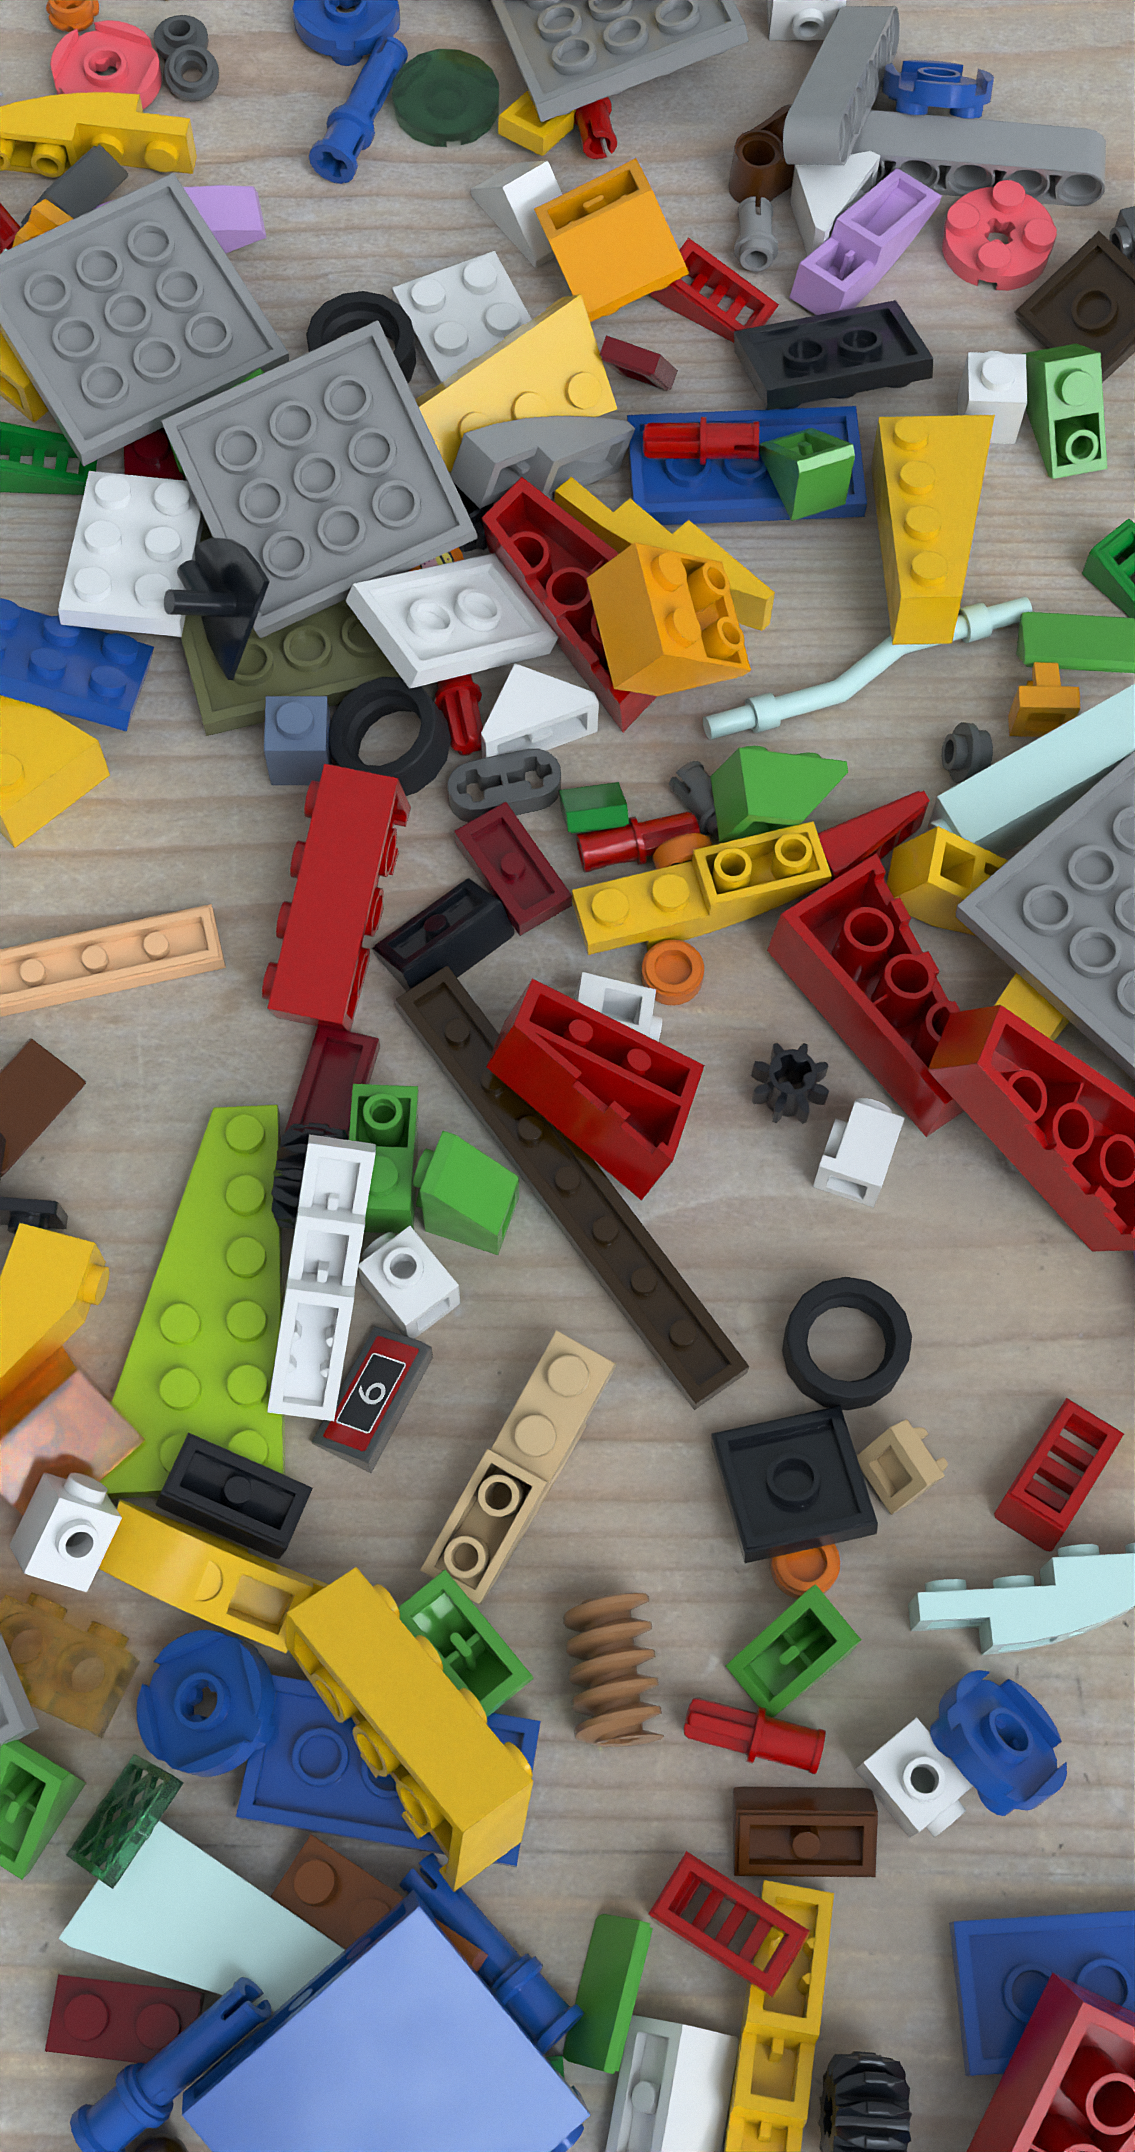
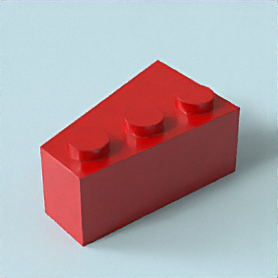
(598, 1083)

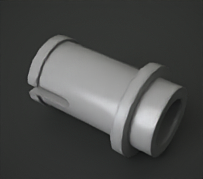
(756, 245)

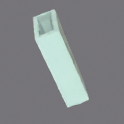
(1041, 780)
(198, 1924)

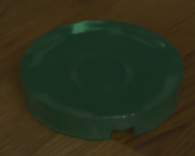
(446, 97)

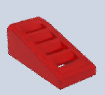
(713, 273)
(872, 833)
(1039, 1511)
(678, 1894)

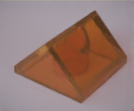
(59, 1426)

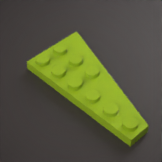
(211, 1313)

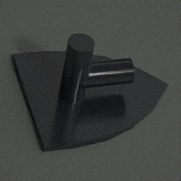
(226, 591)

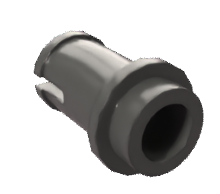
(697, 795)

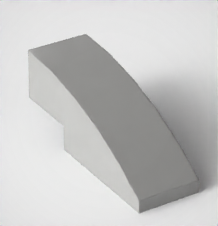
(541, 451)

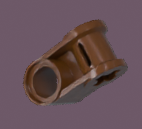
(760, 163)

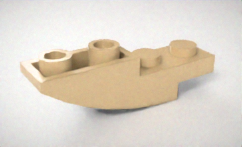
(520, 1467)

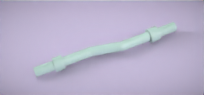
(767, 711)

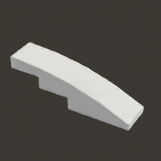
(321, 1278)

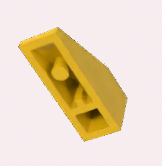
(938, 874)
(44, 1297)

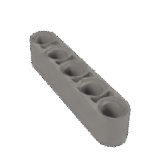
(841, 86)
(969, 154)

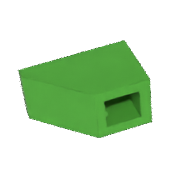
(1067, 409)
(770, 790)
(390, 1120)
(465, 1194)

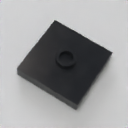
(793, 1484)

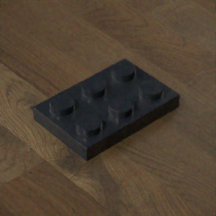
(833, 355)

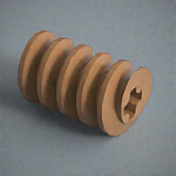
(611, 1671)

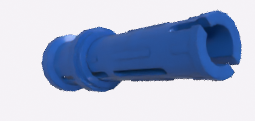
(352, 124)
(510, 1977)
(147, 2090)

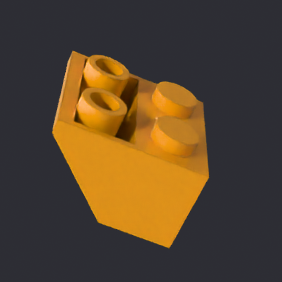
(612, 240)
(666, 621)

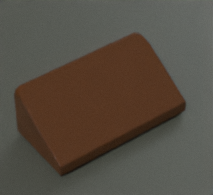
(32, 1094)
(804, 1832)

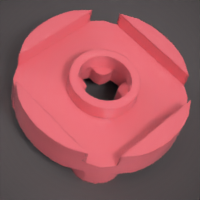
(114, 45)
(1004, 211)

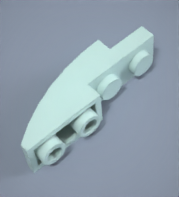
(1075, 1596)

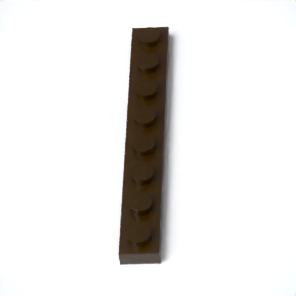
(576, 1196)

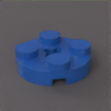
(349, 34)
(937, 85)
(242, 1710)
(1009, 1773)

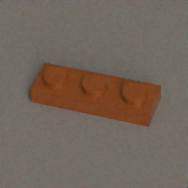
(344, 1898)

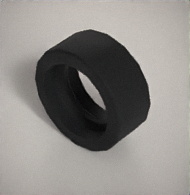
(358, 309)
(372, 702)
(872, 1301)

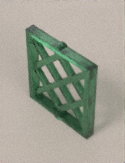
(124, 1844)

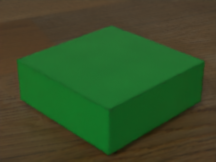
(593, 807)

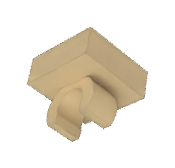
(900, 1466)

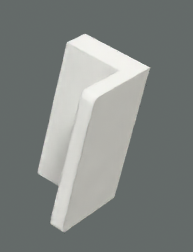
(672, 2088)

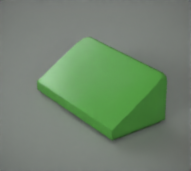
(1077, 641)
(608, 1992)

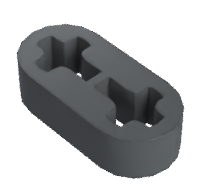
(504, 781)

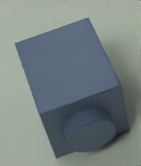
(296, 738)

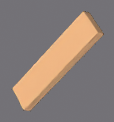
(109, 959)

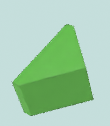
(809, 470)
(465, 1641)
(794, 1652)
(32, 1804)

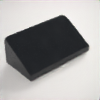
(449, 932)
(234, 1496)

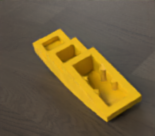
(632, 524)
(781, 2032)

